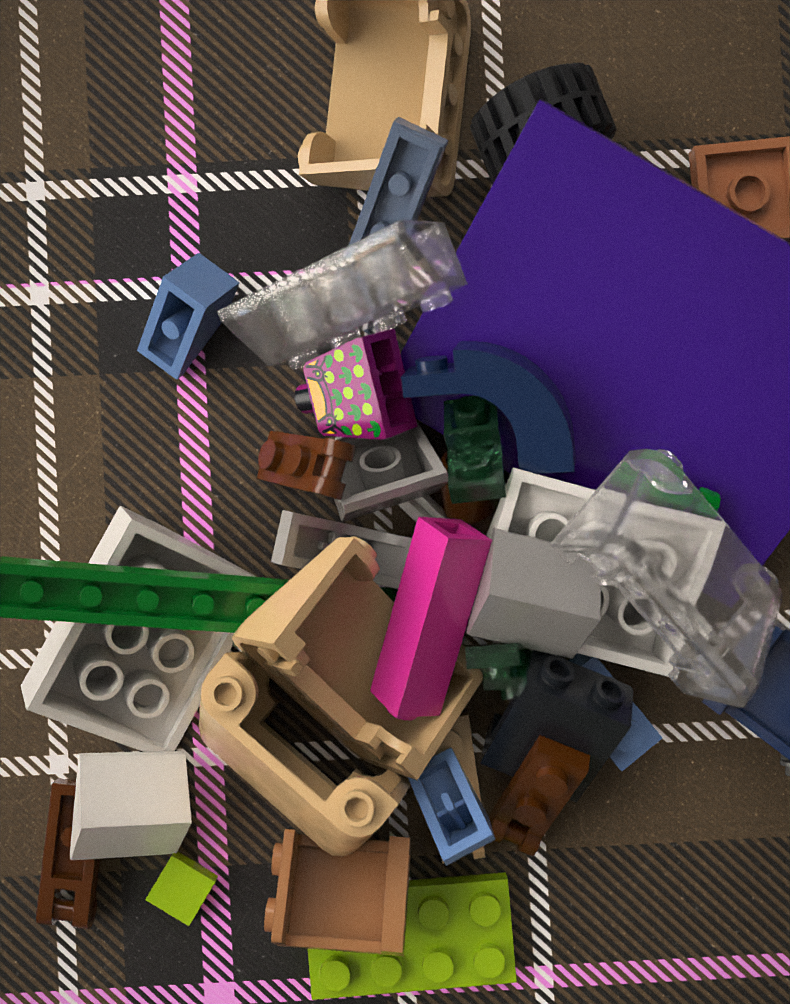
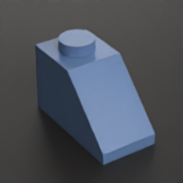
(186, 313)

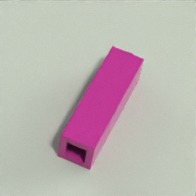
(429, 617)

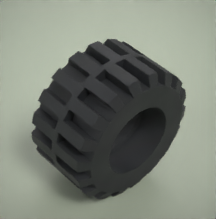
(564, 86)

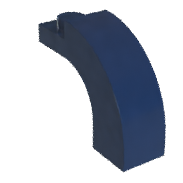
(513, 385)

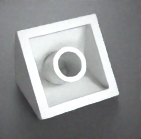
(130, 804)

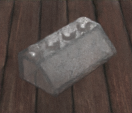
(349, 293)

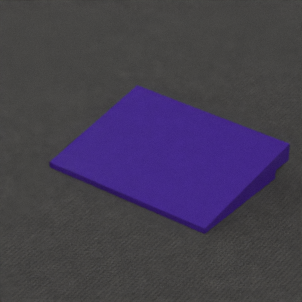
(642, 311)

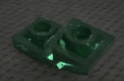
(473, 450)
(501, 666)

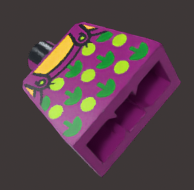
(358, 389)

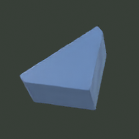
(451, 808)

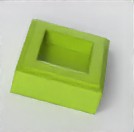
(182, 888)

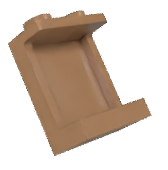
(340, 901)

